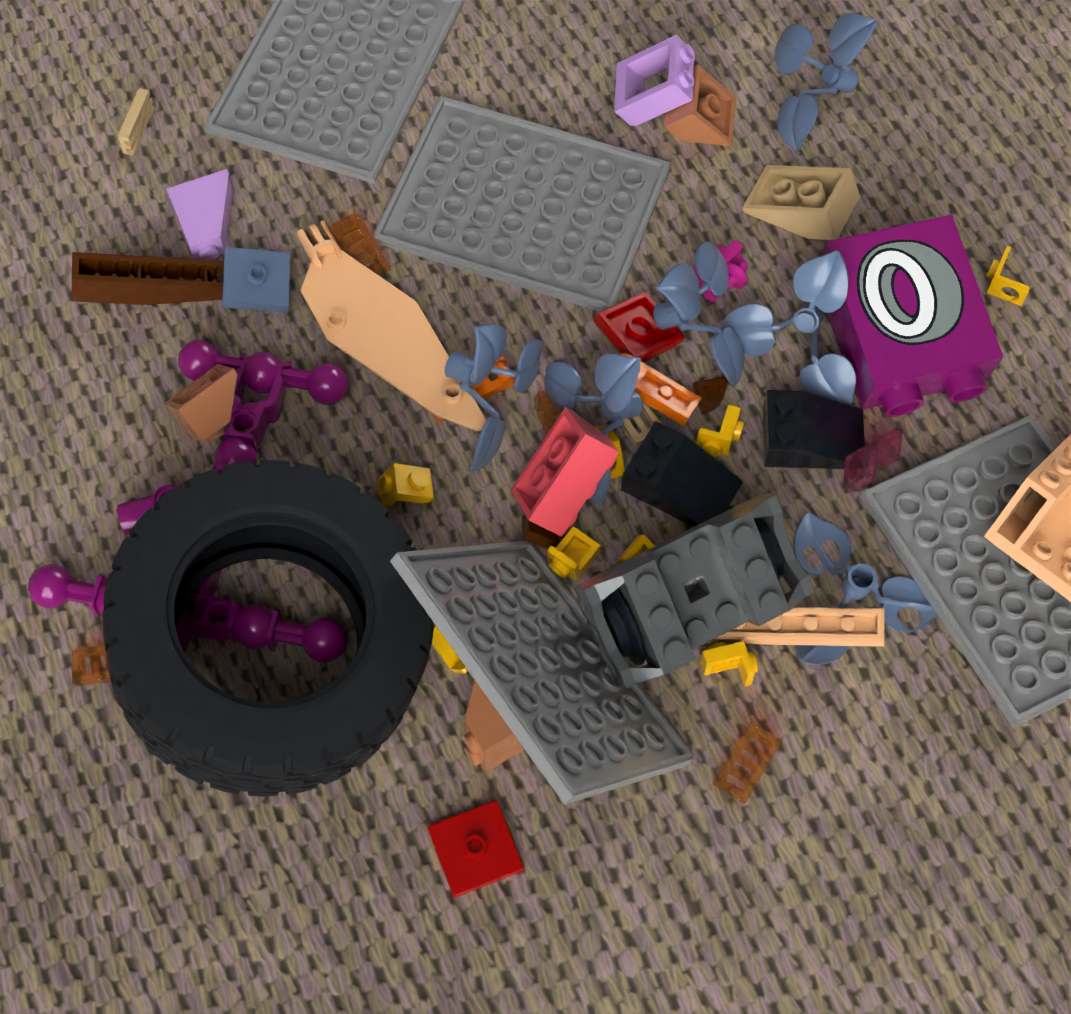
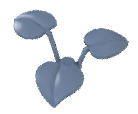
(847, 40)
(823, 288)
(684, 304)
(471, 371)
(616, 379)
(857, 584)

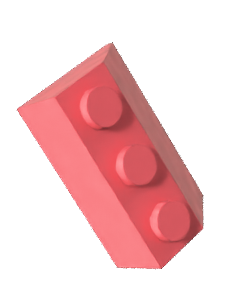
(564, 472)

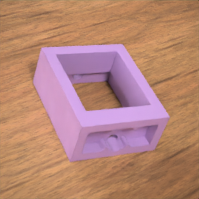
(639, 106)

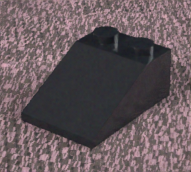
(809, 430)
(679, 477)

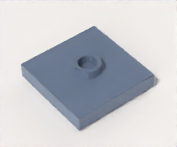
(256, 280)

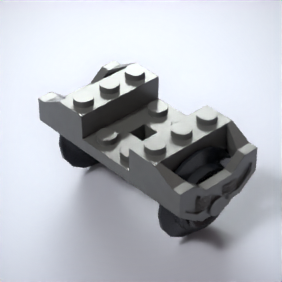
(657, 615)

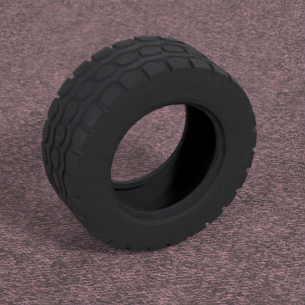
(241, 518)

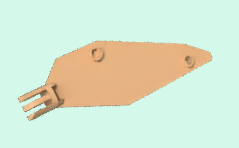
(381, 329)

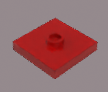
(633, 328)
(475, 849)

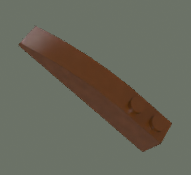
(144, 279)

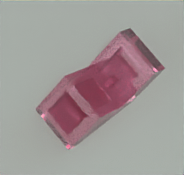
(878, 454)

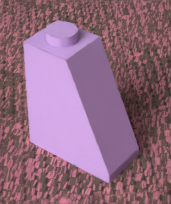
(204, 213)

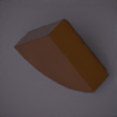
(711, 393)
(538, 535)

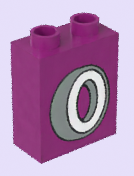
(913, 317)

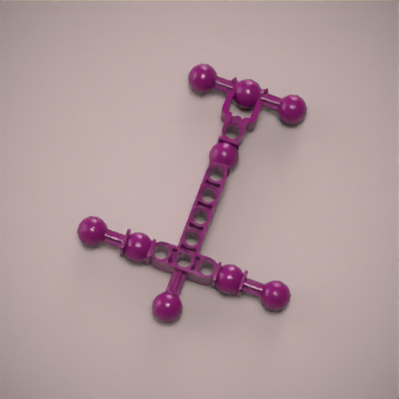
(254, 624)

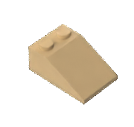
(804, 199)

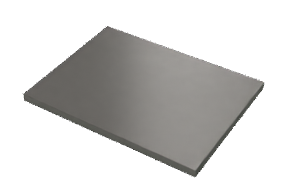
(333, 80)
(523, 204)
(993, 607)
(541, 667)

